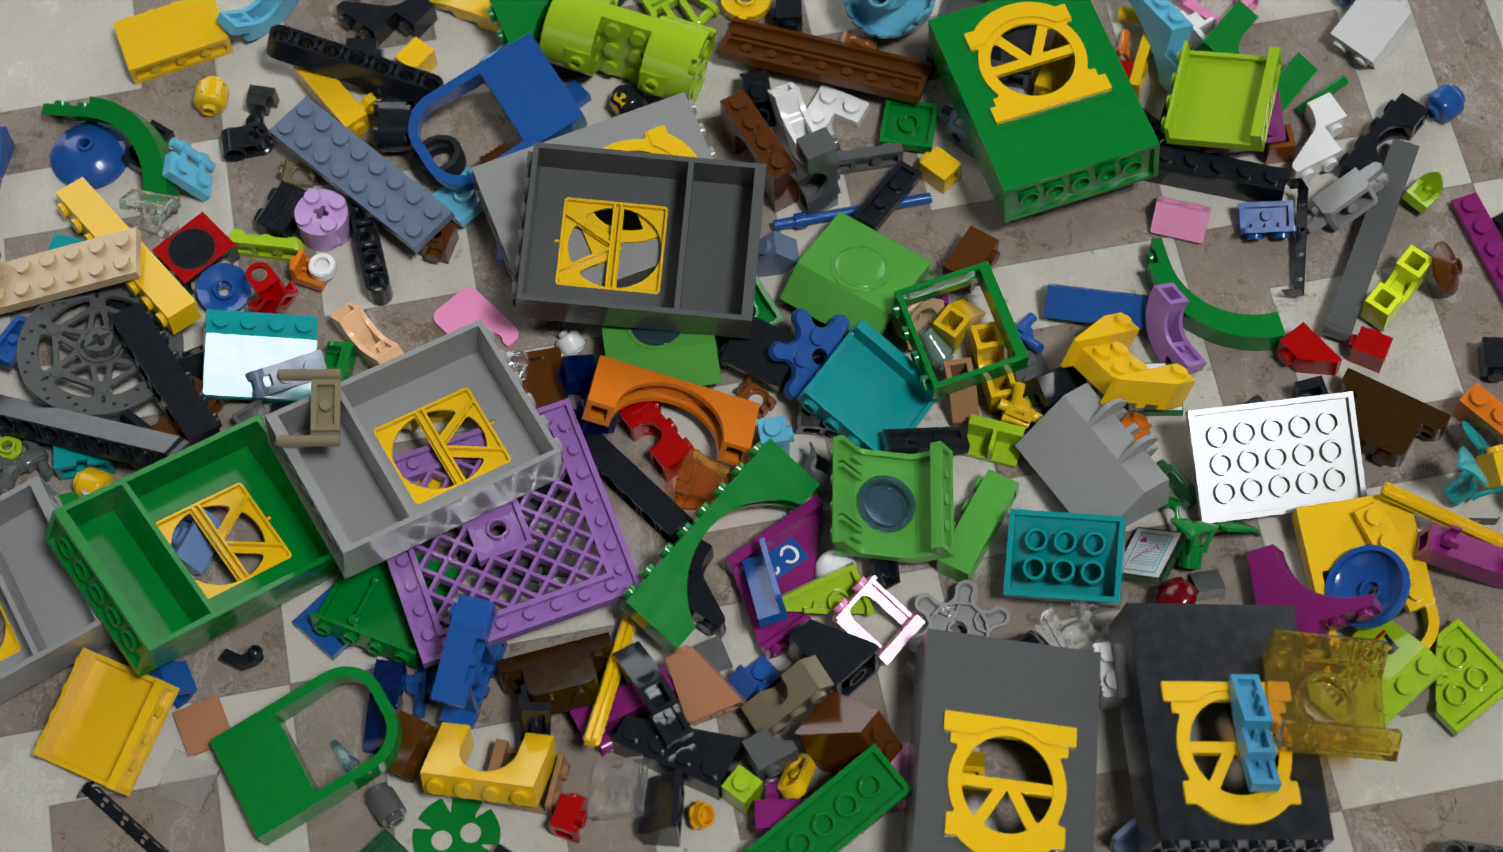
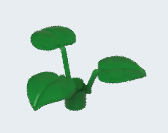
(1193, 551)

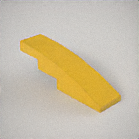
(468, 10)

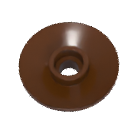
(1446, 268)

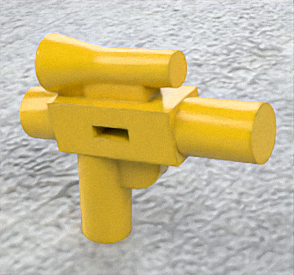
(1018, 408)

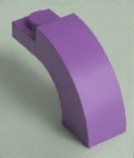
(1166, 330)

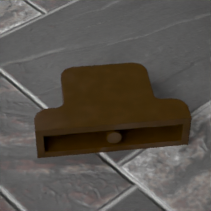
(1390, 419)
(559, 673)

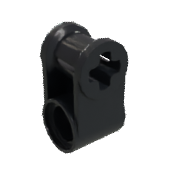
(244, 142)

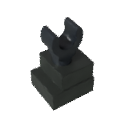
(259, 103)

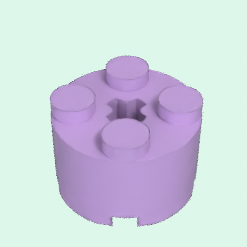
(323, 219)

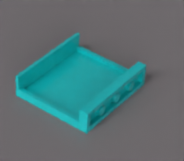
(867, 389)

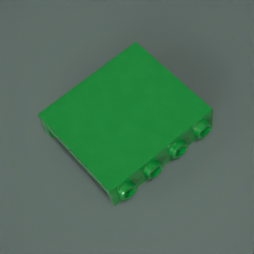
(382, 622)

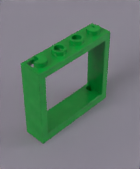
(978, 273)

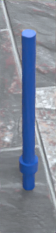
(801, 220)

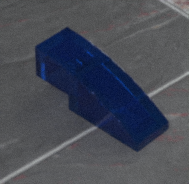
(392, 678)

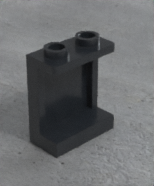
(752, 356)

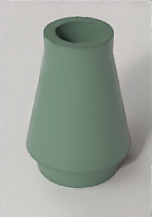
(935, 347)

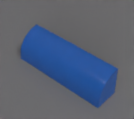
(1091, 304)

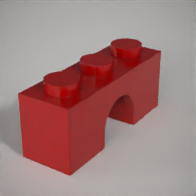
(646, 419)

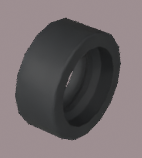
(438, 145)

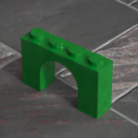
(1226, 39)

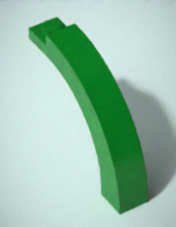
(1210, 323)

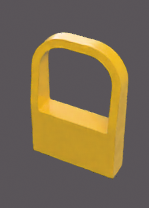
(1330, 531)

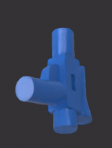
(1026, 333)
(420, 688)

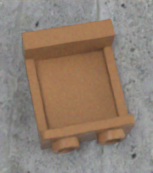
(504, 754)

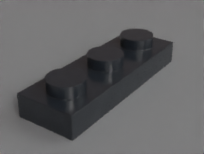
(888, 195)
(919, 439)

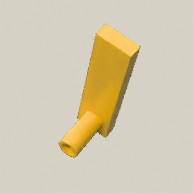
(1144, 53)

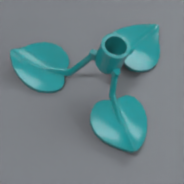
(1465, 484)

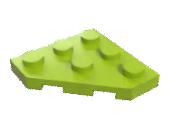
(1471, 678)

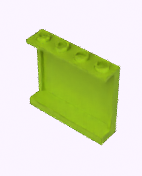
(1222, 99)

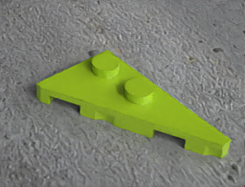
(826, 592)

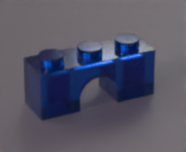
(575, 378)

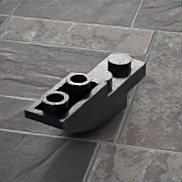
(654, 693)

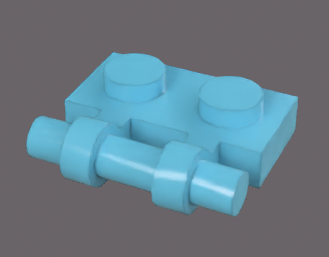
(184, 173)

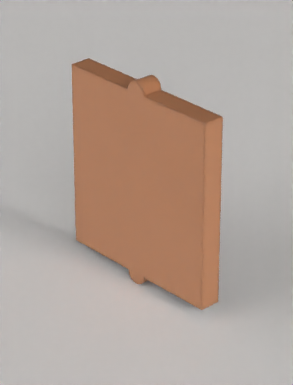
(200, 724)

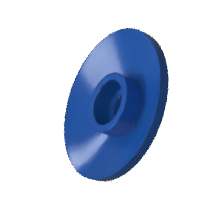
(223, 277)

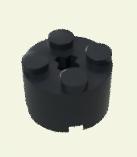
(393, 125)

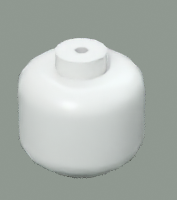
(570, 342)

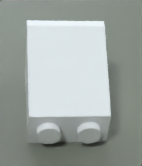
(1373, 30)

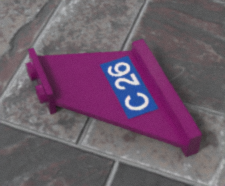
(793, 553)

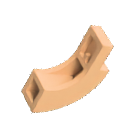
(367, 339)

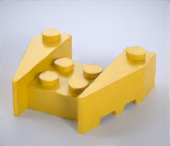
(1105, 361)

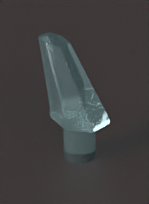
(345, 758)

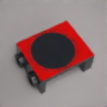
(195, 249)

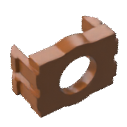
(753, 388)

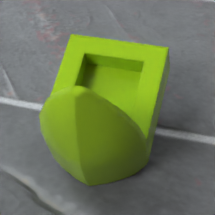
(1424, 191)

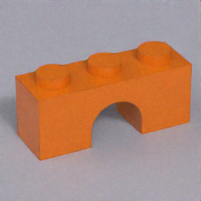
(1481, 410)

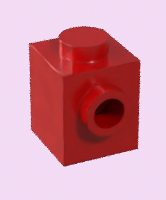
(1369, 348)

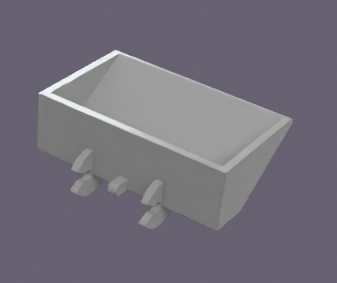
(1094, 459)

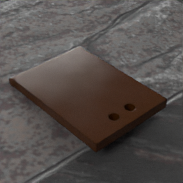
(542, 378)

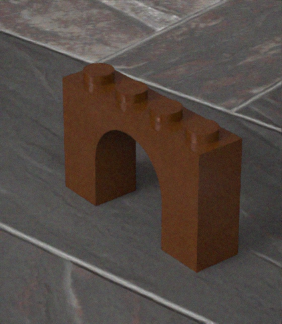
(746, 129)

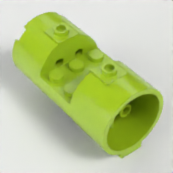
(659, 54)

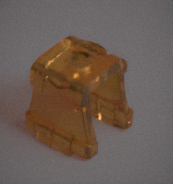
(698, 480)

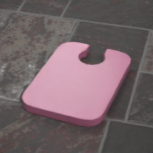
(472, 306)

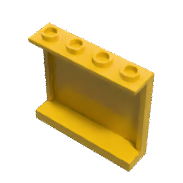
(106, 721)

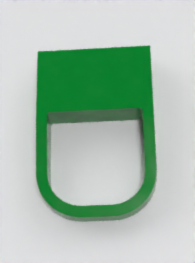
(270, 771)

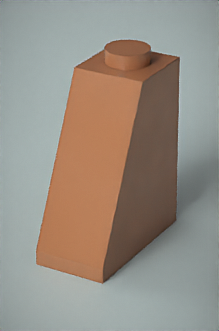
(701, 687)

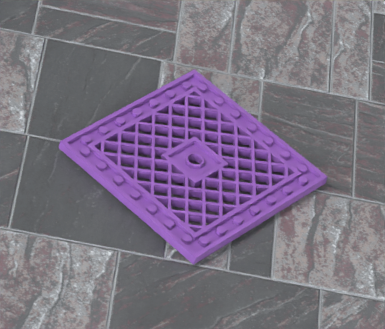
(517, 540)

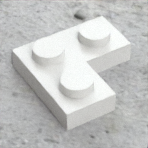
(837, 105)

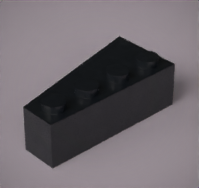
(704, 758)

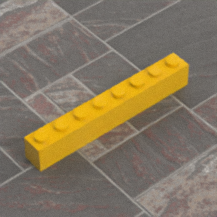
(157, 286)

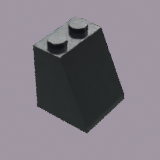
(843, 656)

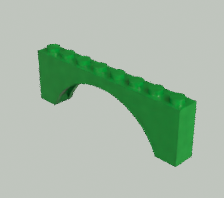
(661, 597)

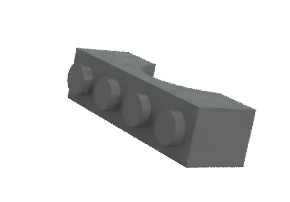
(820, 159)

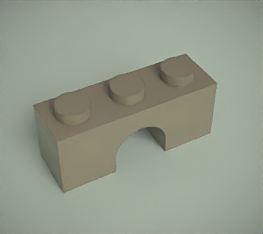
(805, 685)

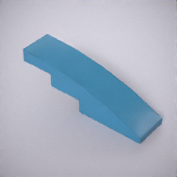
(1253, 733)

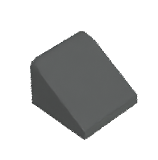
(1208, 584)
(716, 653)

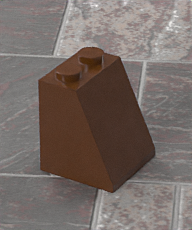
(843, 730)

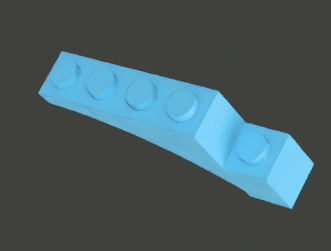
(1166, 32)

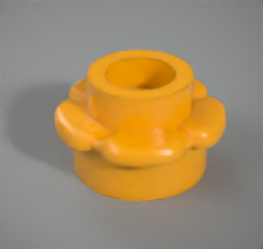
(700, 815)

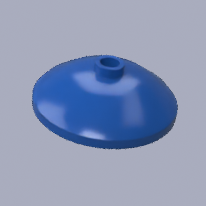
(98, 162)
(1368, 570)

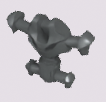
(28, 461)

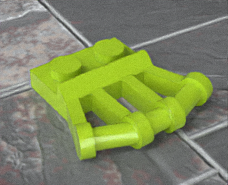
(656, 7)

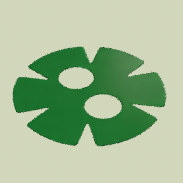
(463, 812)

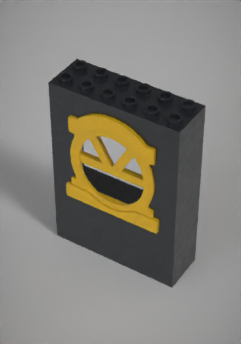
(1167, 670)

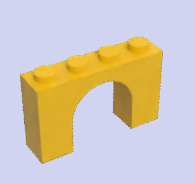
(515, 784)

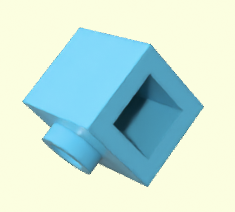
(776, 430)

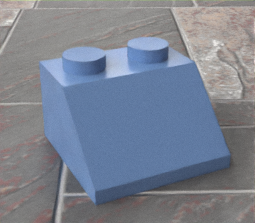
(192, 544)

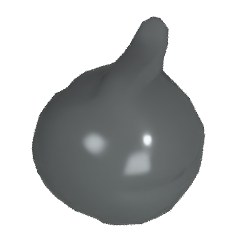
(819, 470)

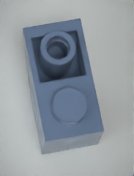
(776, 254)

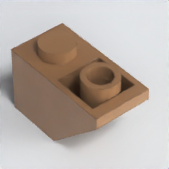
(965, 401)

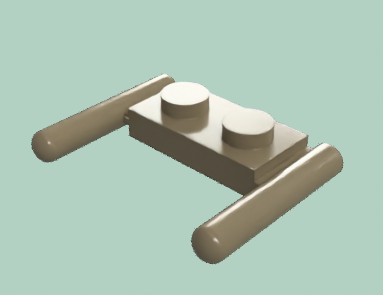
(324, 407)

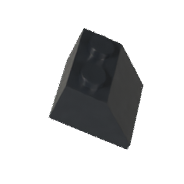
(663, 810)

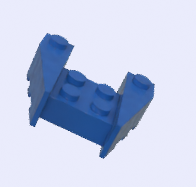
(467, 661)

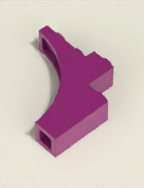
(1314, 612)

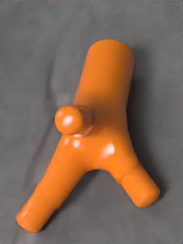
(1123, 45)

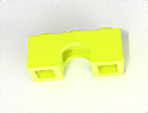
(1404, 281)

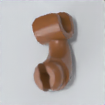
(849, 37)

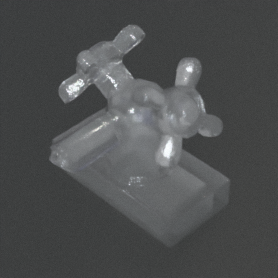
(154, 211)
(1075, 631)

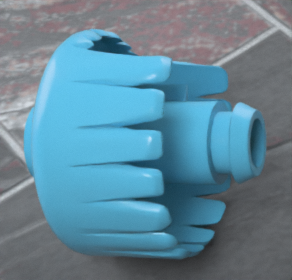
(889, 17)

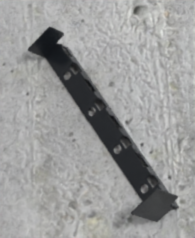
(1301, 237)
(116, 816)

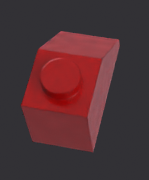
(1307, 352)

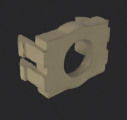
(289, 168)

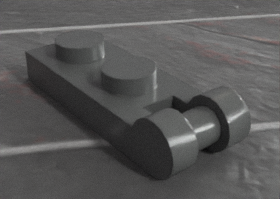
(870, 158)

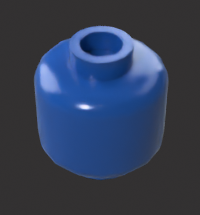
(1445, 103)

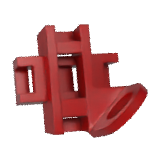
(271, 292)

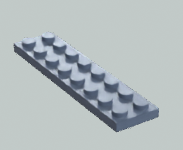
(362, 174)

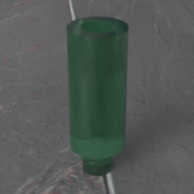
(1179, 484)

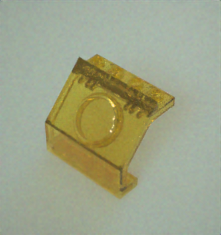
(1328, 695)

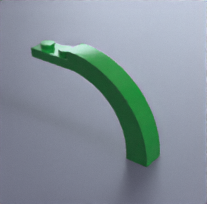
(140, 132)

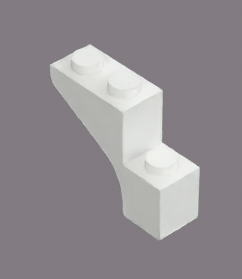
(791, 113)
(1321, 150)

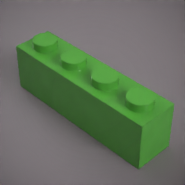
(978, 524)

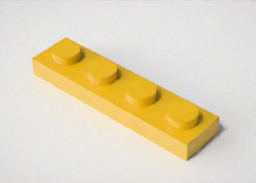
(1380, 531)

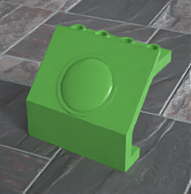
(853, 274)

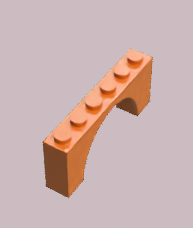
(726, 416)

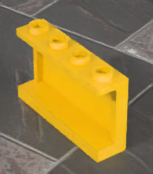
(171, 38)

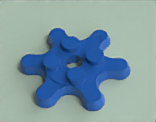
(799, 351)

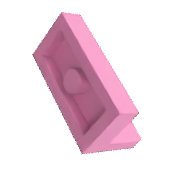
(1180, 219)

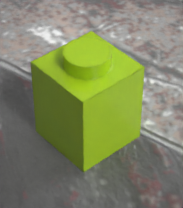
(742, 789)

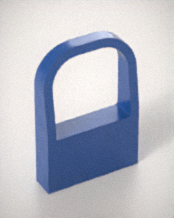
(525, 91)

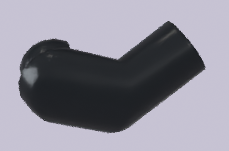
(245, 661)

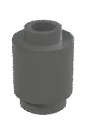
(386, 805)

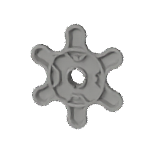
(959, 611)

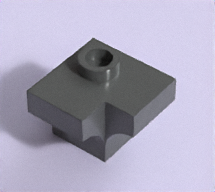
(768, 755)

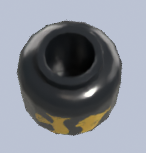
(627, 98)

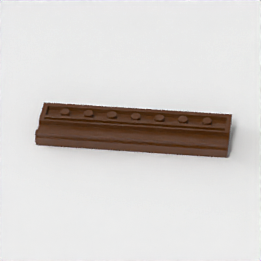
(826, 60)

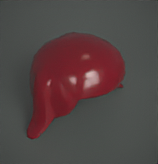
(1176, 592)

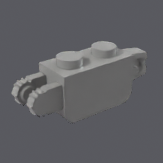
(1347, 198)

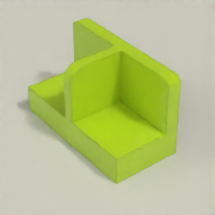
(994, 440)

